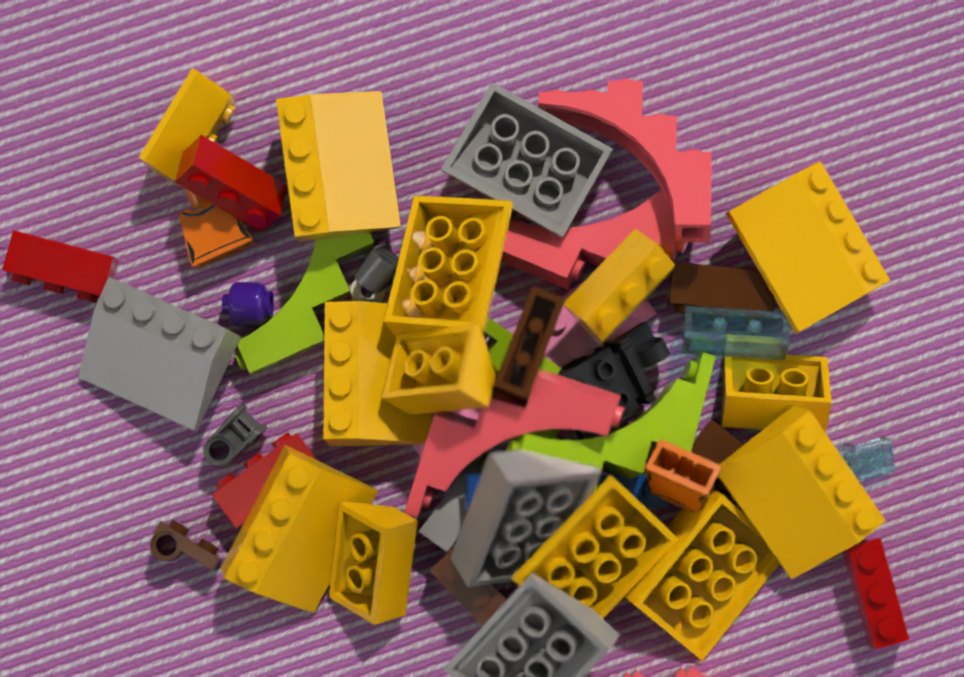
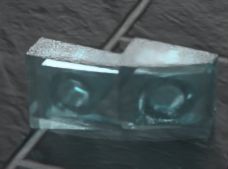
(869, 457)

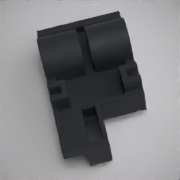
(619, 368)

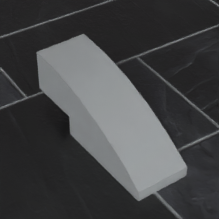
(448, 517)

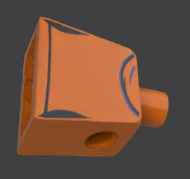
(211, 232)
(680, 476)

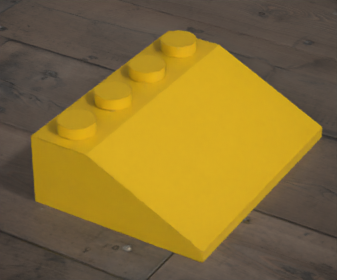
(337, 164)
(807, 247)
(448, 263)
(355, 374)
(799, 492)
(292, 531)
(601, 549)
(705, 575)

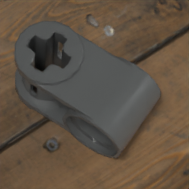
(378, 269)
(235, 436)

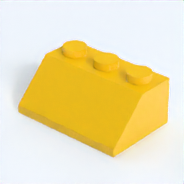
(195, 111)
(619, 286)
(440, 371)
(764, 389)
(372, 560)

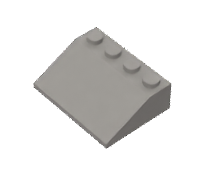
(528, 159)
(155, 353)
(516, 511)
(536, 636)

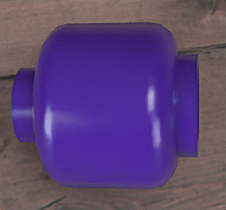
(248, 304)

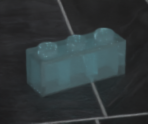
(735, 333)

